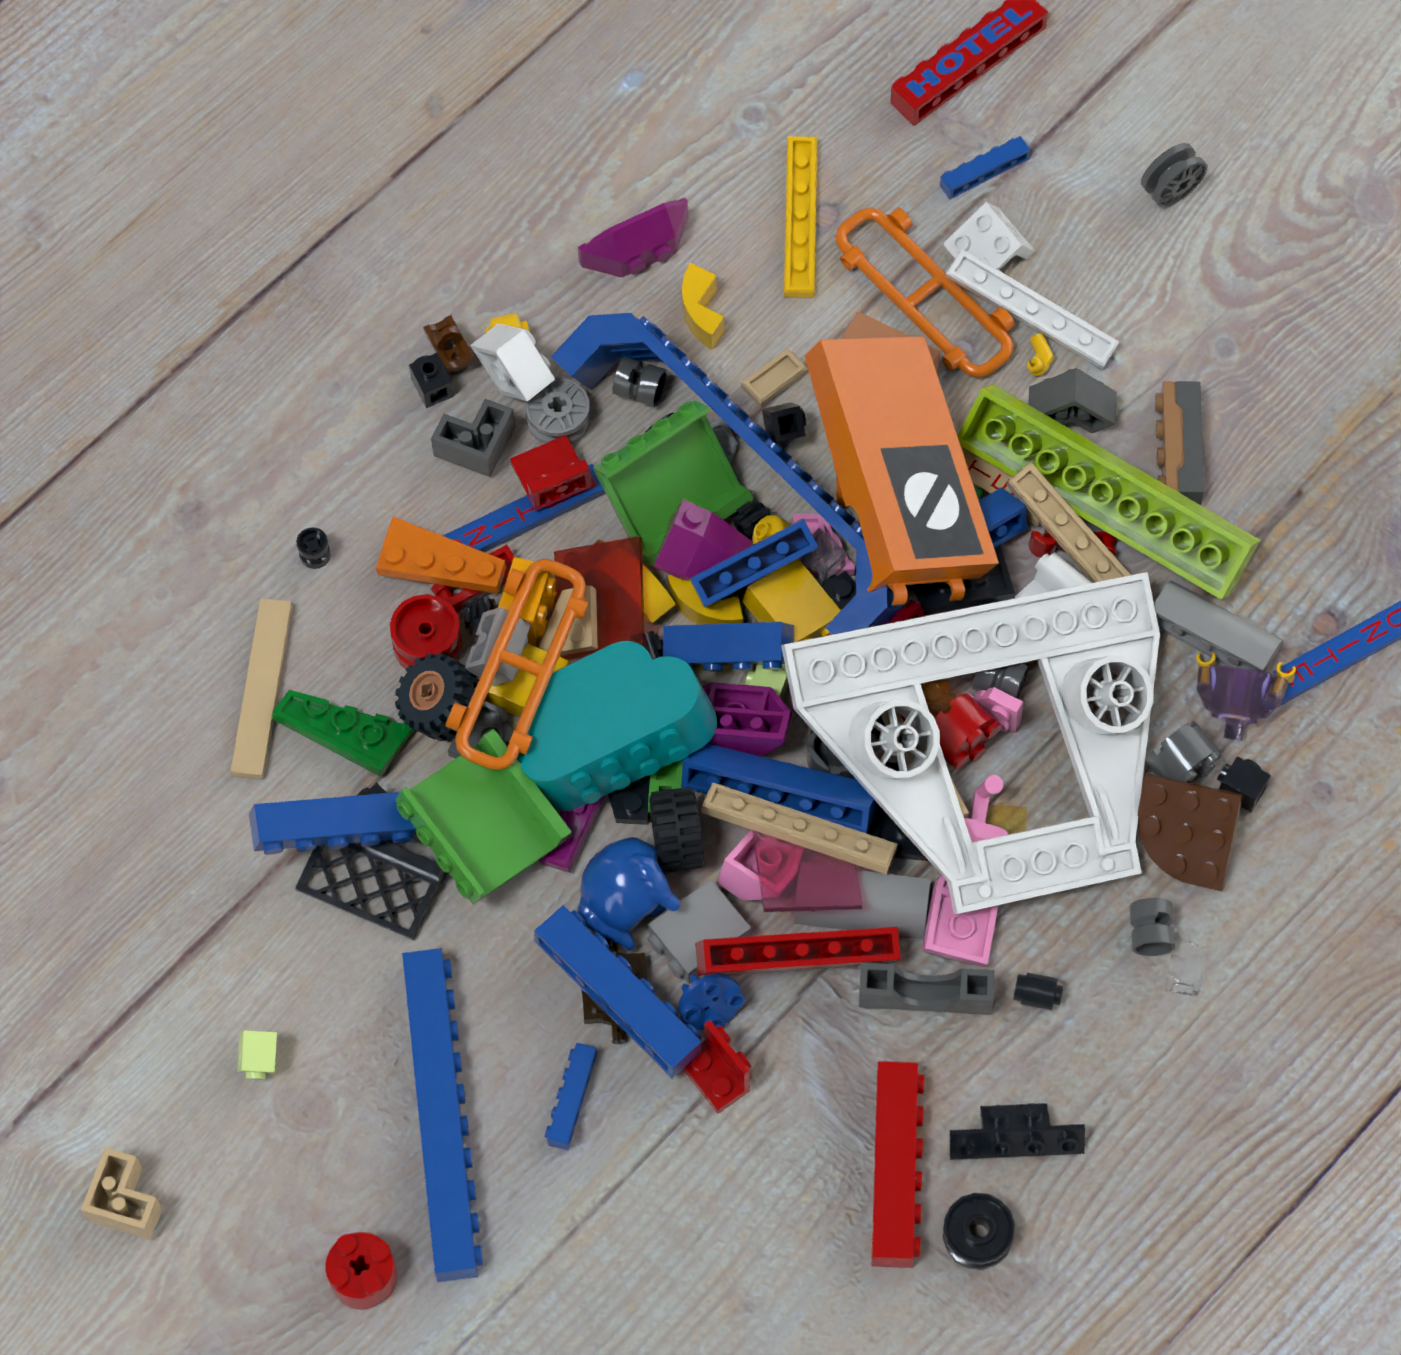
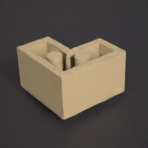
(113, 1199)

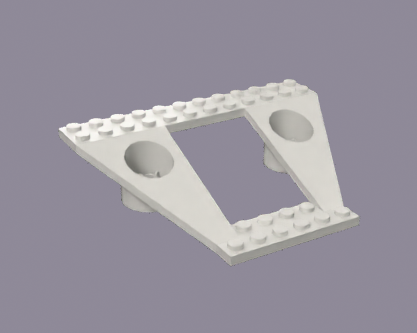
(856, 675)

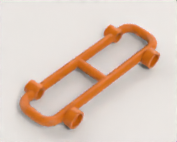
(896, 225)
(463, 718)

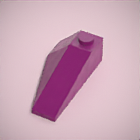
(697, 541)

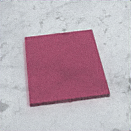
(803, 878)

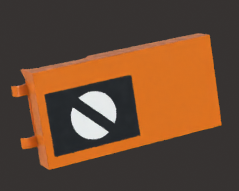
(900, 463)

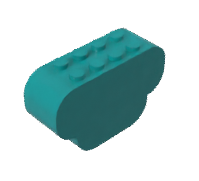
(614, 723)

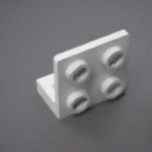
(989, 238)

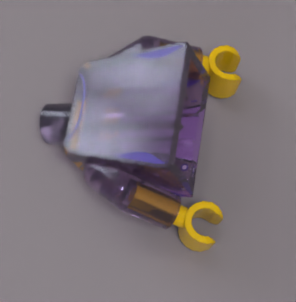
(1240, 693)

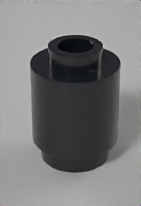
(1038, 991)

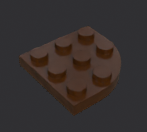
(1188, 829)

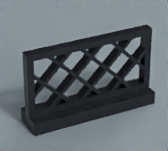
(390, 856)

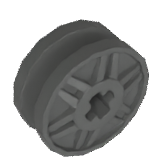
(1174, 175)

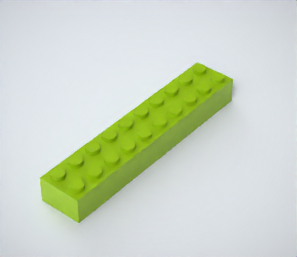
(1109, 491)

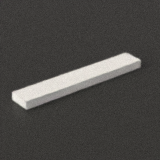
(1032, 309)

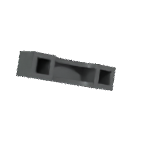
(959, 992)

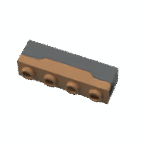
(1181, 438)

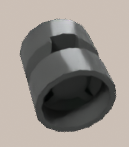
(649, 385)
(1007, 679)
(1152, 927)

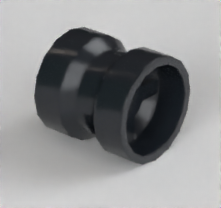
(310, 541)

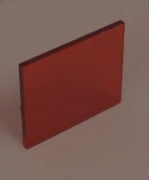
(617, 575)

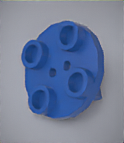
(710, 998)

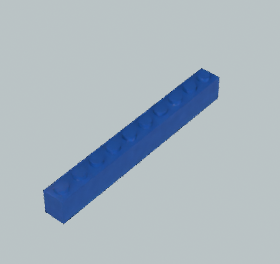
(440, 1115)

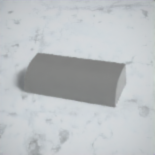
(1214, 629)
(886, 903)

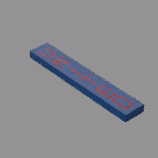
(519, 518)
(1343, 651)

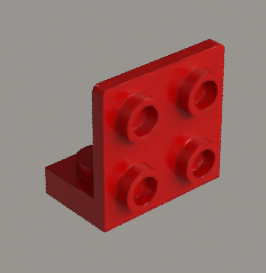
(551, 472)
(719, 1070)

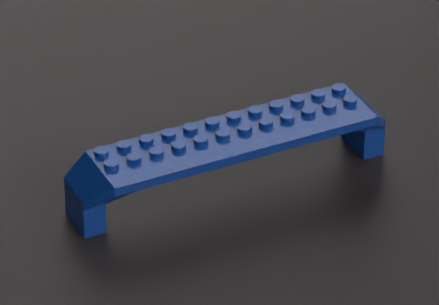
(609, 337)

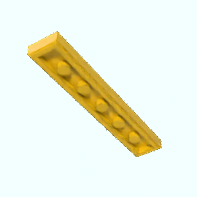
(800, 217)

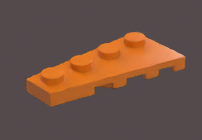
(432, 558)

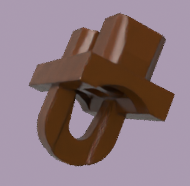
(442, 338)

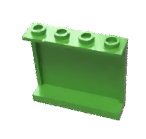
(662, 468)

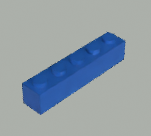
(984, 167)
(571, 1096)

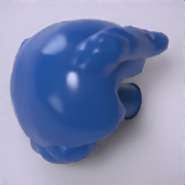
(622, 888)

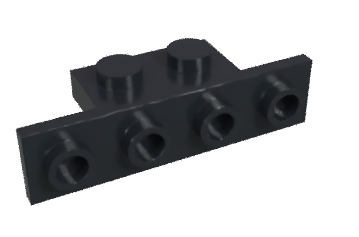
(1016, 1132)

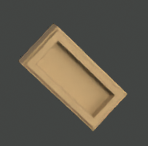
(774, 377)

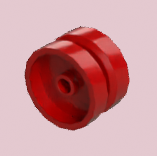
(425, 627)

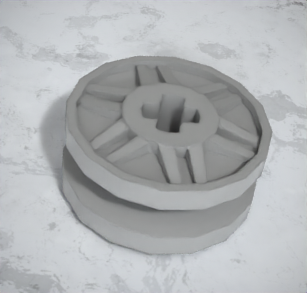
(558, 412)

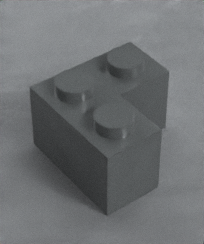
(1075, 399)
(475, 444)

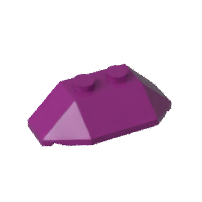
(637, 241)
(748, 717)

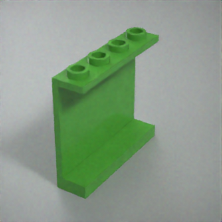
(482, 820)

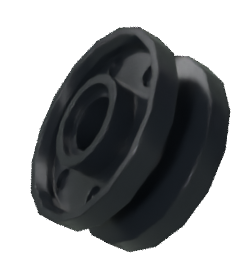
(984, 1211)

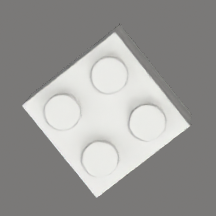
(513, 361)

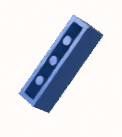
(1003, 516)
(753, 562)
(729, 645)

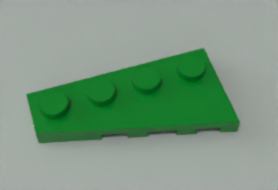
(345, 731)

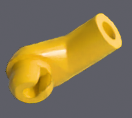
(1043, 355)

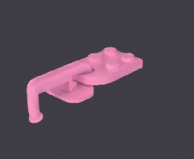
(968, 934)

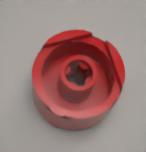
(965, 731)
(373, 1284)

